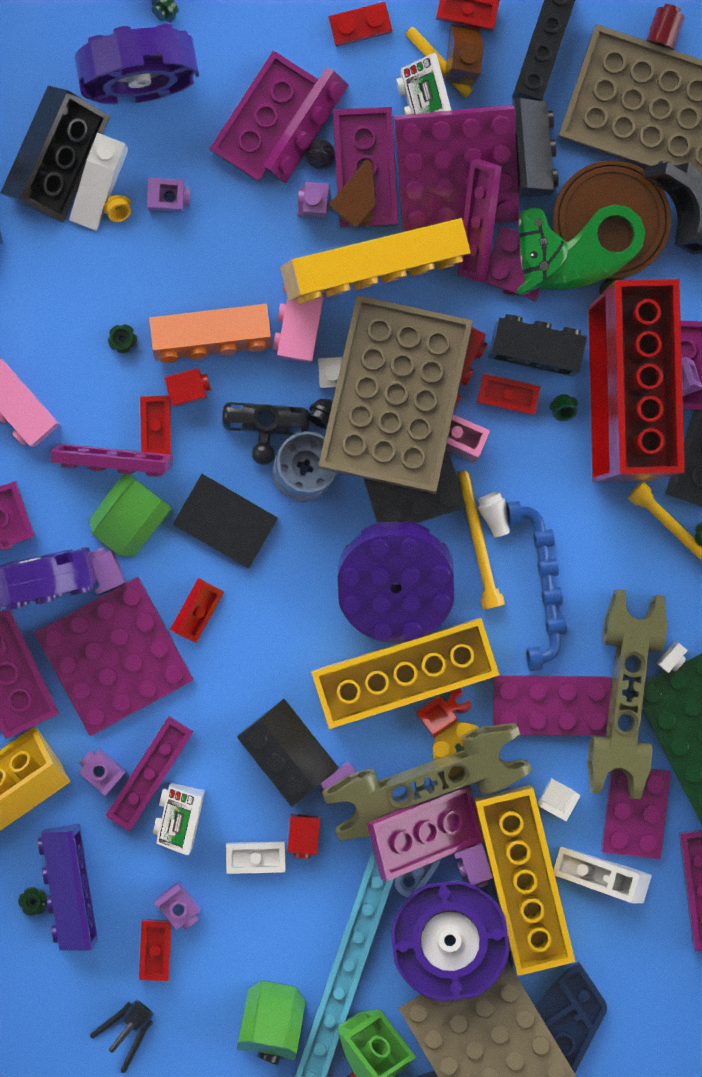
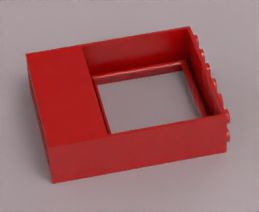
(636, 381)

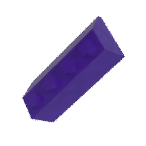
(69, 888)

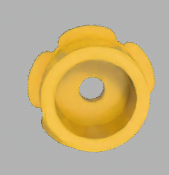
(117, 208)

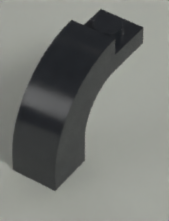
(685, 188)

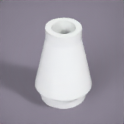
(494, 513)

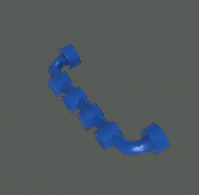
(550, 595)

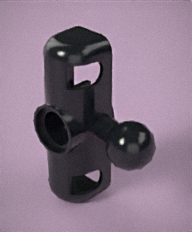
(283, 419)

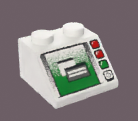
(423, 86)
(180, 817)

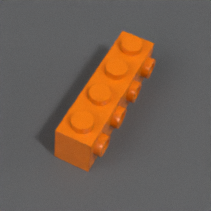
(210, 333)

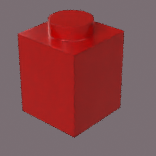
(187, 387)
(303, 835)

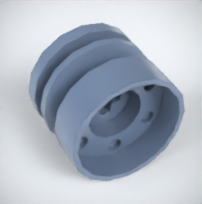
(296, 451)

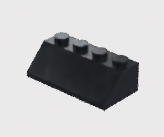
(54, 153)

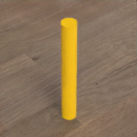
(426, 48)

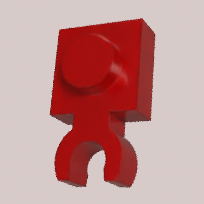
(440, 715)

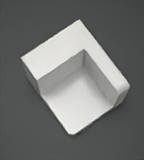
(558, 799)

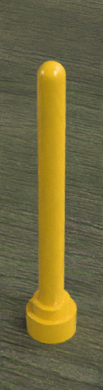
(642, 496)
(491, 595)

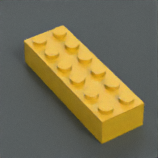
(375, 259)
(405, 673)
(524, 879)

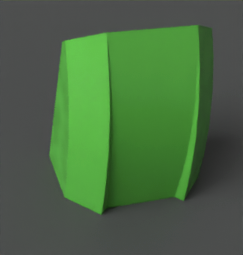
(128, 516)
(272, 1020)
(374, 1045)

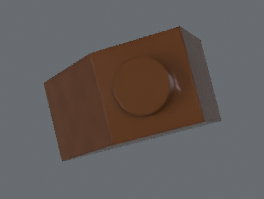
(464, 55)
(356, 199)

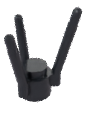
(137, 1017)

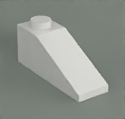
(98, 180)
(602, 875)

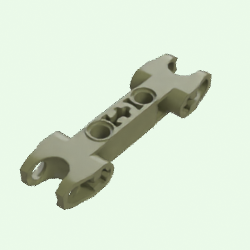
(619, 747)
(479, 764)

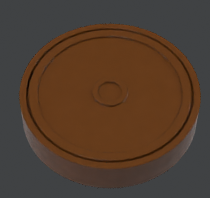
(618, 184)

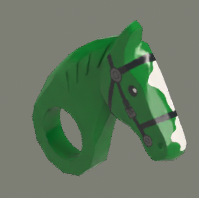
(563, 265)

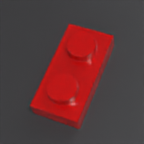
(470, 13)
(360, 24)
(508, 394)
(155, 424)
(197, 610)
(155, 950)

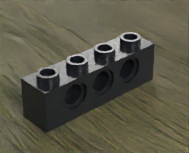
(543, 49)

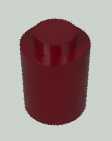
(666, 26)

